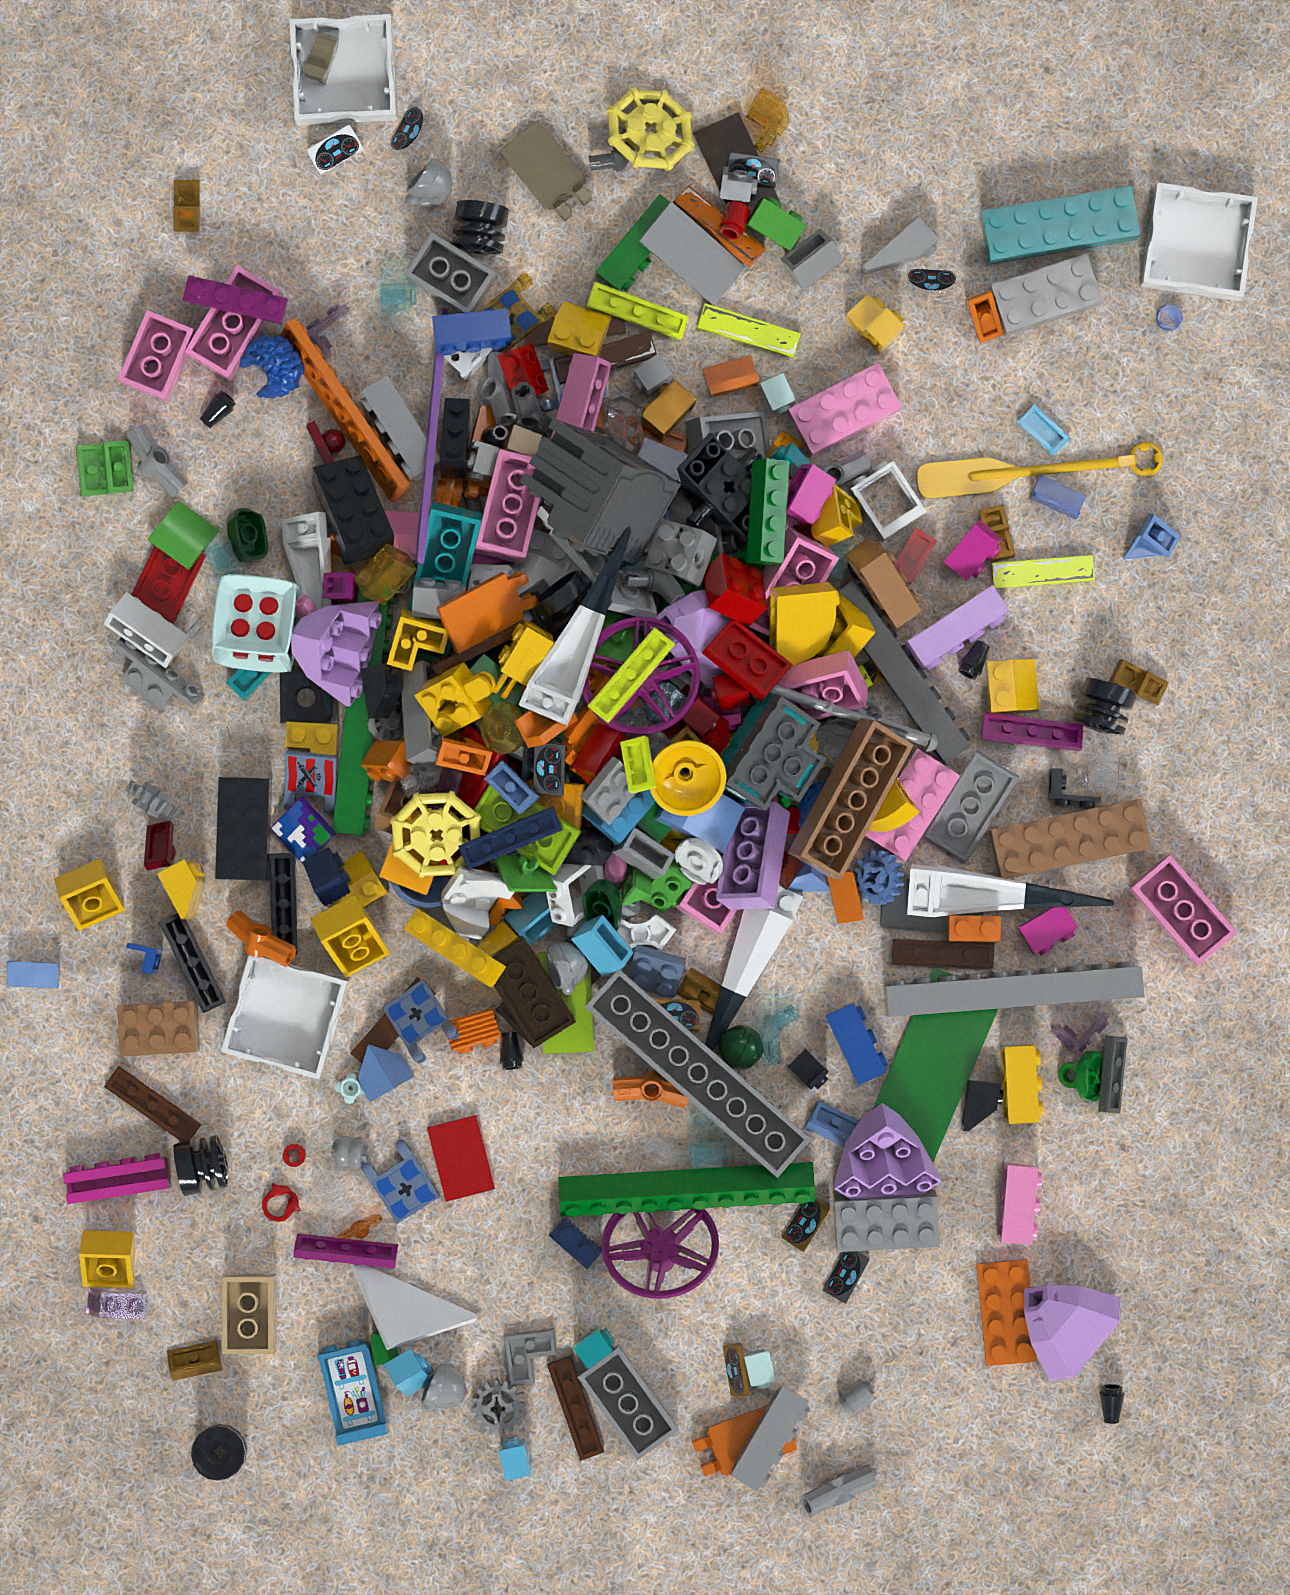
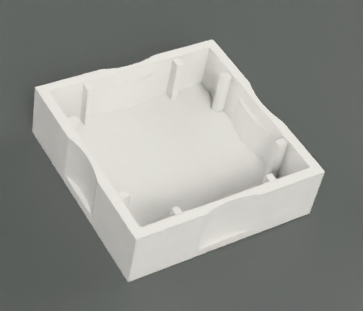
(361, 76)
(1198, 242)
(285, 1016)

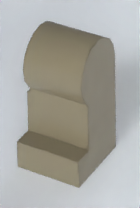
(321, 58)

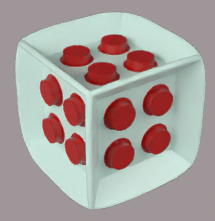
(254, 623)

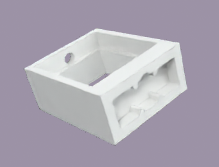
(903, 521)
(563, 910)

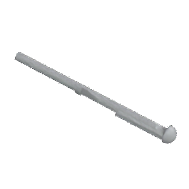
(930, 740)

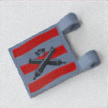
(312, 776)

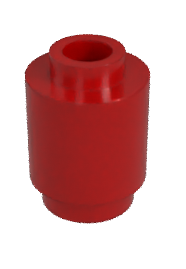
(734, 219)

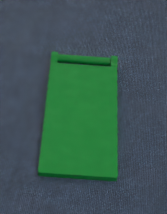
(934, 1069)

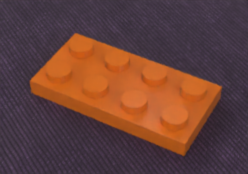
(1002, 1312)

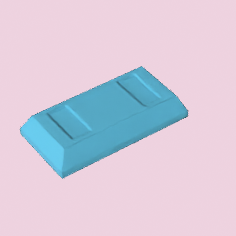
(1043, 429)

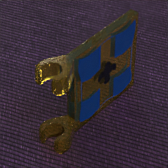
(521, 316)

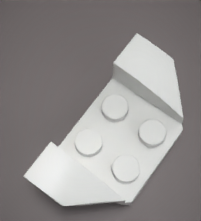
(470, 897)

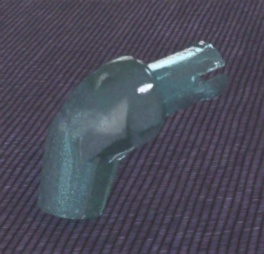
(771, 1030)

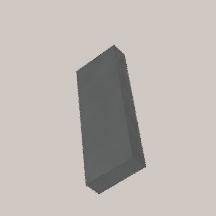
(1112, 1074)

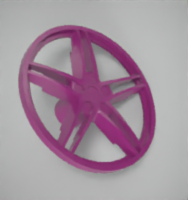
(651, 684)
(661, 1251)

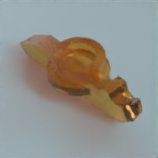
(361, 1227)

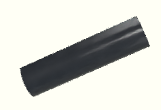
(283, 897)
(192, 963)

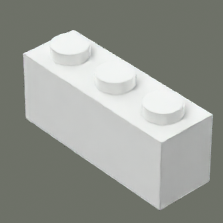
(146, 629)

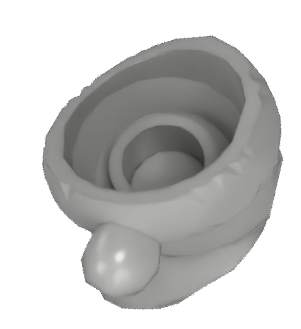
(430, 185)
(566, 966)
(445, 1390)

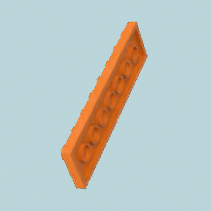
(345, 413)

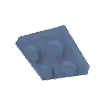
(656, 970)

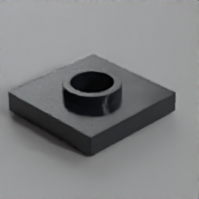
(290, 709)

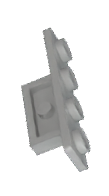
(155, 681)

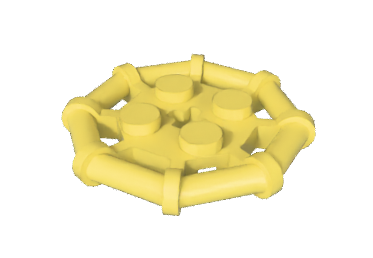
(653, 116)
(421, 837)

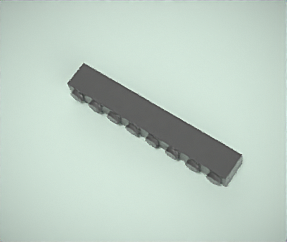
(907, 680)

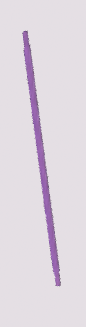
(429, 453)

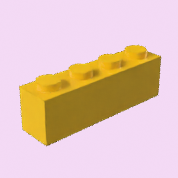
(454, 947)

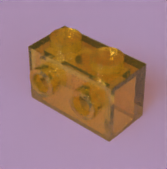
(385, 574)

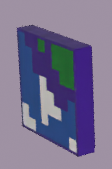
(303, 830)

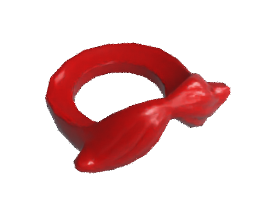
(292, 1206)

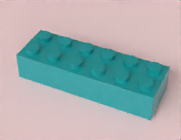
(1060, 225)
(448, 552)

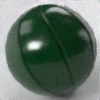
(741, 1047)

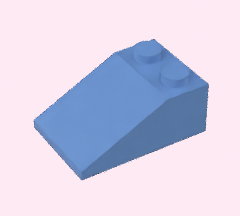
(712, 826)

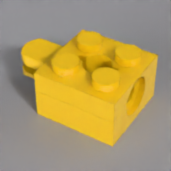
(523, 656)
(458, 696)

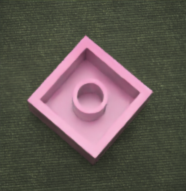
(703, 907)

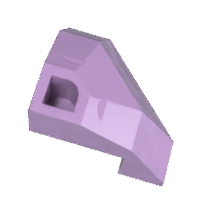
(699, 626)
(335, 646)
(884, 1159)
(1068, 1325)

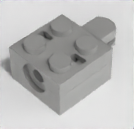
(680, 551)

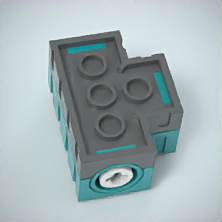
(772, 753)

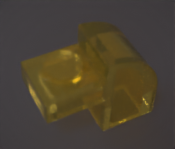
(769, 113)

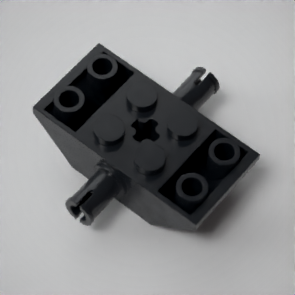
(705, 476)

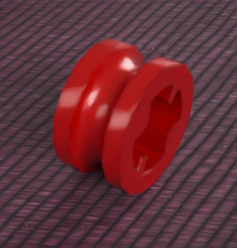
(286, 1156)

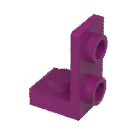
(340, 587)

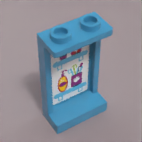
(353, 1392)

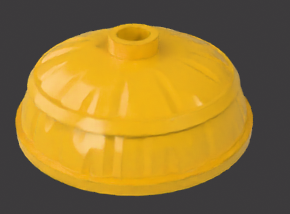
(698, 788)

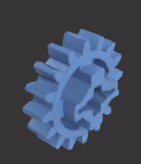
(879, 877)

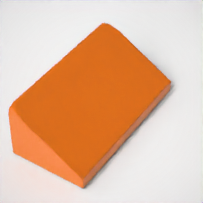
(845, 898)

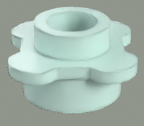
(342, 1087)

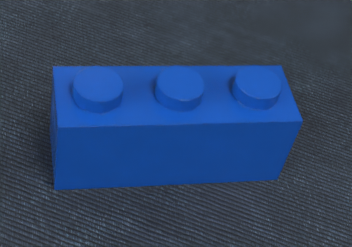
(471, 331)
(857, 1043)

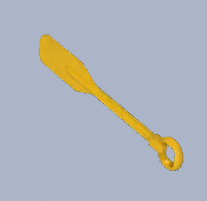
(989, 474)

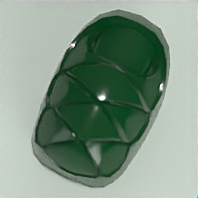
(247, 534)
(605, 900)

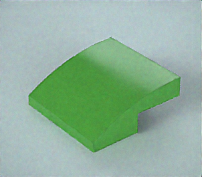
(104, 468)
(183, 535)

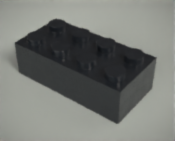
(352, 508)
(243, 828)

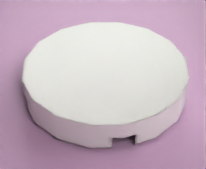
(699, 860)

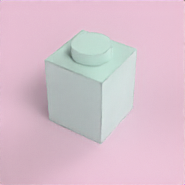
(778, 394)
(760, 1369)

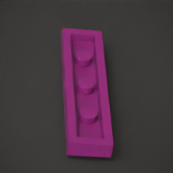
(235, 299)
(1032, 731)
(345, 1251)

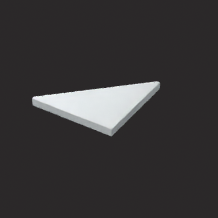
(405, 1311)

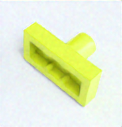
(638, 764)

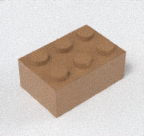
(884, 582)
(158, 1028)

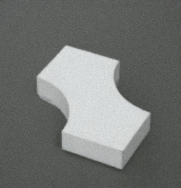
(653, 932)

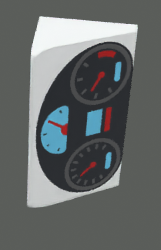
(334, 149)

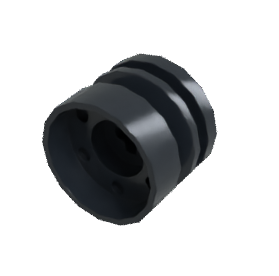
(480, 223)
(564, 598)
(1104, 706)
(200, 1165)
(210, 1464)

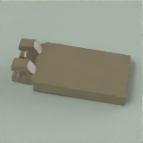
(545, 169)

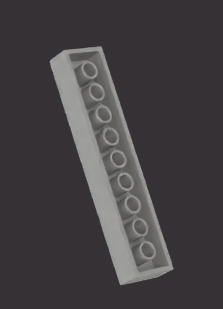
(1013, 991)
(698, 1073)

